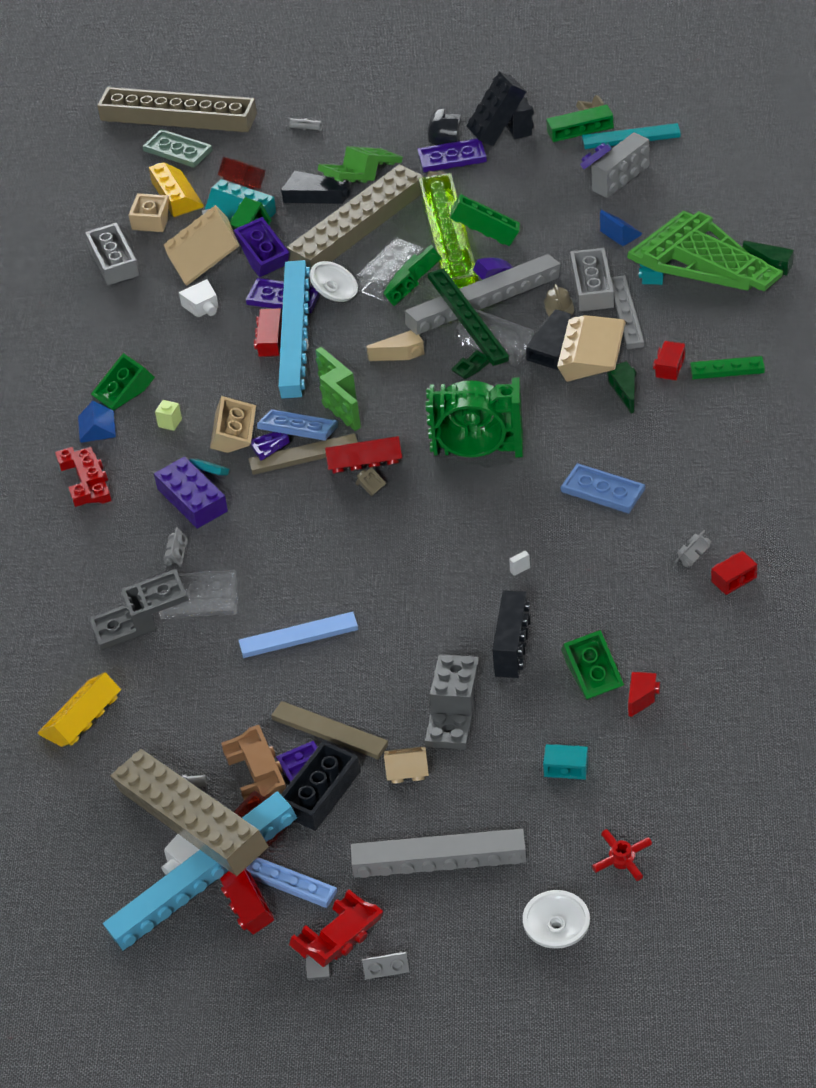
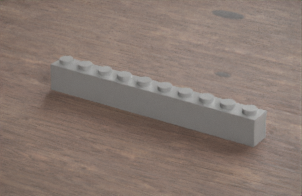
(485, 292)

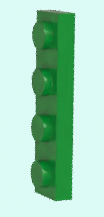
(727, 367)

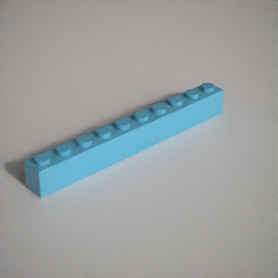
(293, 329)
(189, 879)

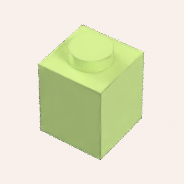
(168, 415)

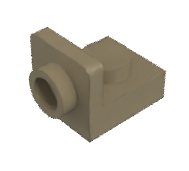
(370, 481)

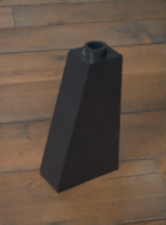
(314, 188)
(548, 341)

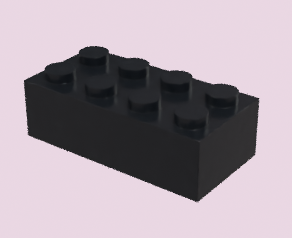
(496, 108)
(521, 121)
(511, 634)
(321, 784)

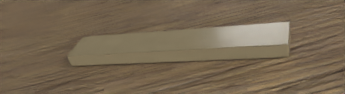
(297, 454)
(330, 730)

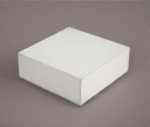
(519, 563)

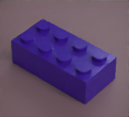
(191, 492)

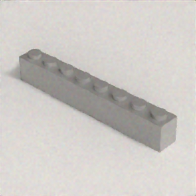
(438, 853)

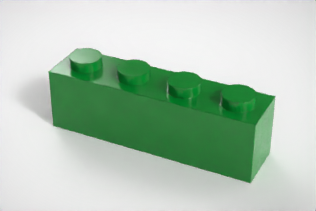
(579, 123)
(484, 220)

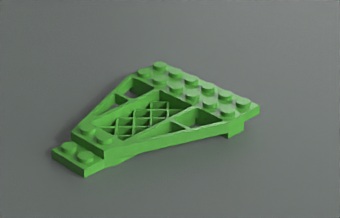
(686, 241)

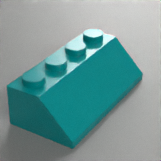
(229, 195)

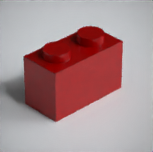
(669, 360)
(734, 572)

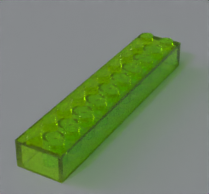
(447, 236)

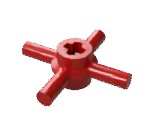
(622, 855)

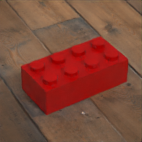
(363, 453)

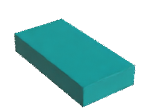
(209, 467)

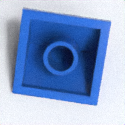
(617, 229)
(96, 423)

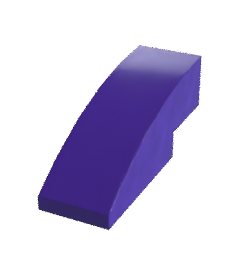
(490, 266)

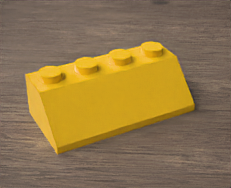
(173, 183)
(80, 710)

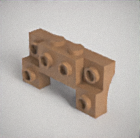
(259, 759)

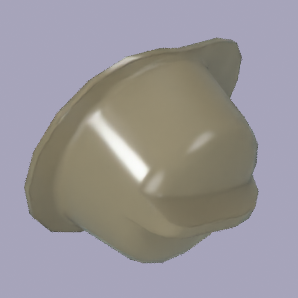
(558, 299)

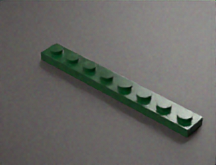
(468, 317)

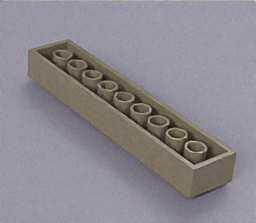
(177, 109)
(357, 217)
(190, 812)

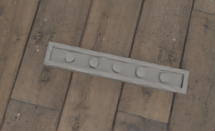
(625, 310)

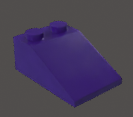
(261, 247)

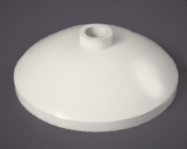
(333, 281)
(553, 910)

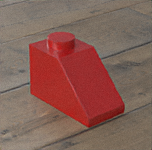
(642, 691)

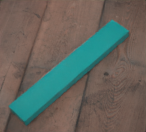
(615, 137)

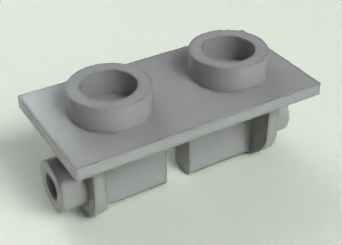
(176, 548)
(687, 553)
(385, 965)

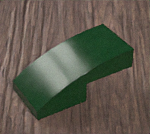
(468, 367)

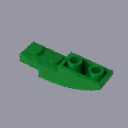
(406, 278)

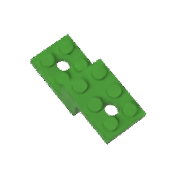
(359, 164)
(338, 388)

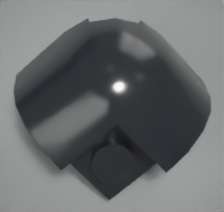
(444, 127)

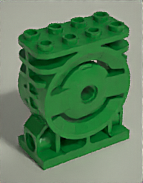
(471, 408)

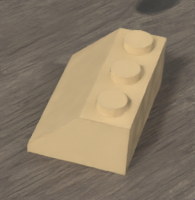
(232, 425)

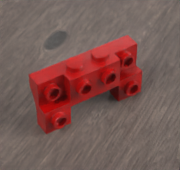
(90, 473)
(341, 934)

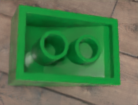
(122, 382)
(592, 664)

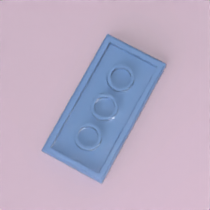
(297, 424)
(603, 488)

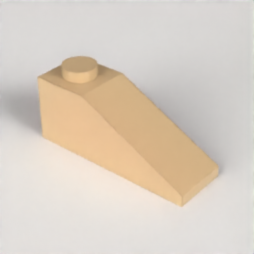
(399, 347)

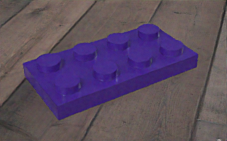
(452, 155)
(590, 158)
(270, 294)

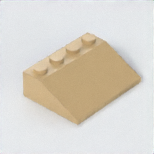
(201, 244)
(590, 346)

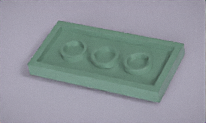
(177, 148)

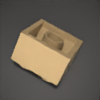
(149, 212)
(406, 764)

